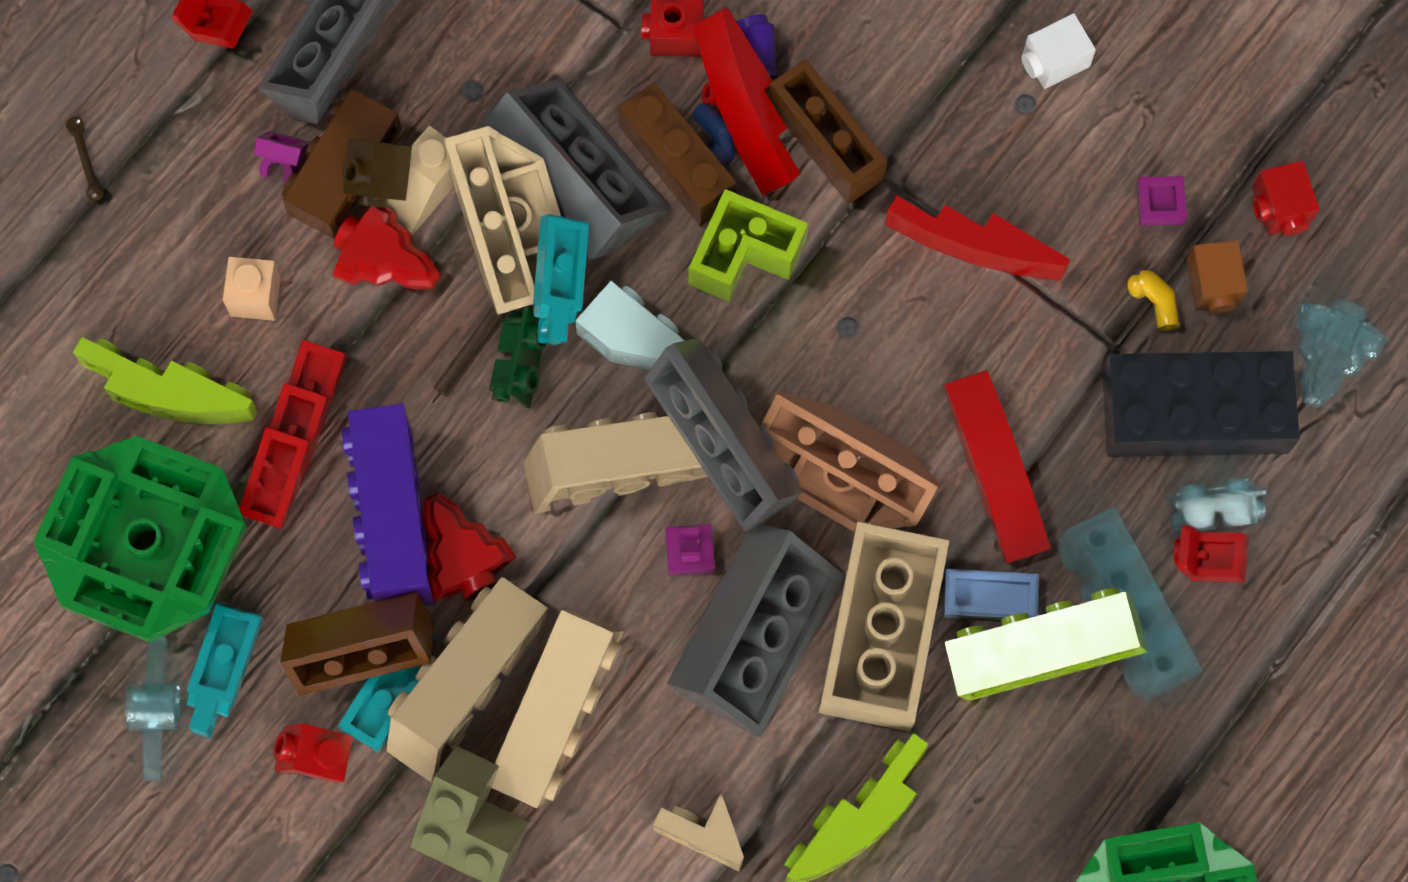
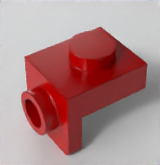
(212, 20)
(1211, 555)
(312, 752)

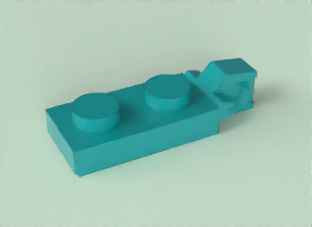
(559, 276)
(221, 666)
(368, 714)

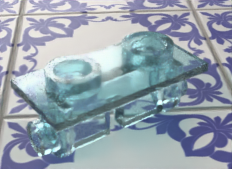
(1234, 500)

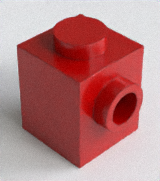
(672, 27)
(1284, 199)

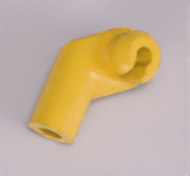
(1160, 294)

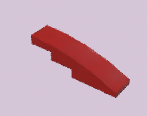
(739, 88)
(994, 246)
(293, 434)
(996, 466)

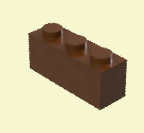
(827, 131)
(675, 152)
(317, 190)
(358, 643)

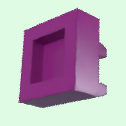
(280, 149)
(1161, 200)
(689, 549)

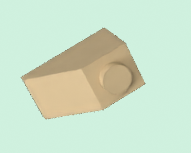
(427, 183)

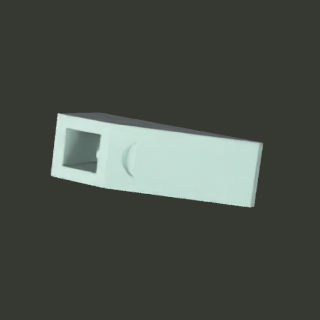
(624, 329)

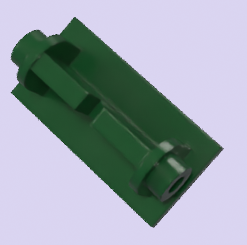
(520, 374)

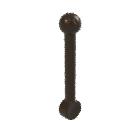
(76, 128)

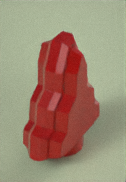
(381, 252)
(460, 551)

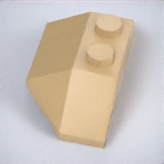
(502, 201)

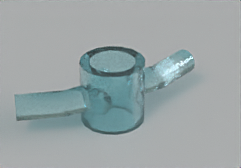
(153, 709)

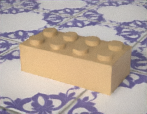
(884, 627)

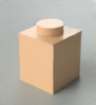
(251, 288)

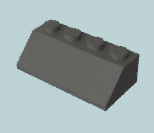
(322, 55)
(584, 165)
(722, 432)
(756, 628)

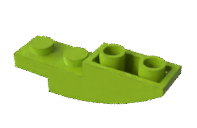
(178, 395)
(849, 831)

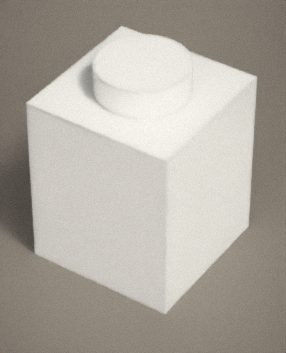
(1058, 51)

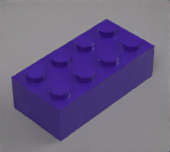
(389, 501)

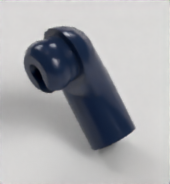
(714, 125)

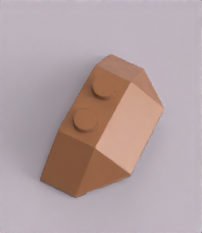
(848, 466)

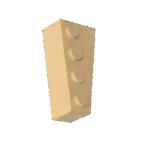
(605, 457)
(463, 676)
(555, 706)

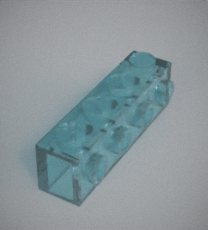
(1108, 558)

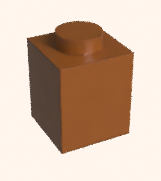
(1217, 276)

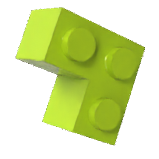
(744, 234)

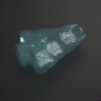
(1334, 347)

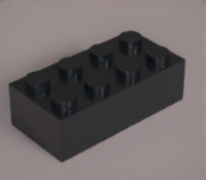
(1200, 404)

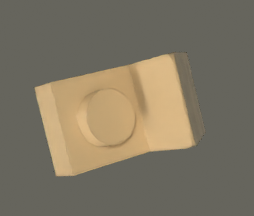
(714, 841)

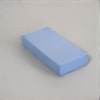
(989, 594)

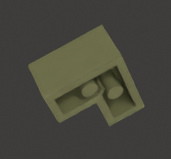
(461, 824)

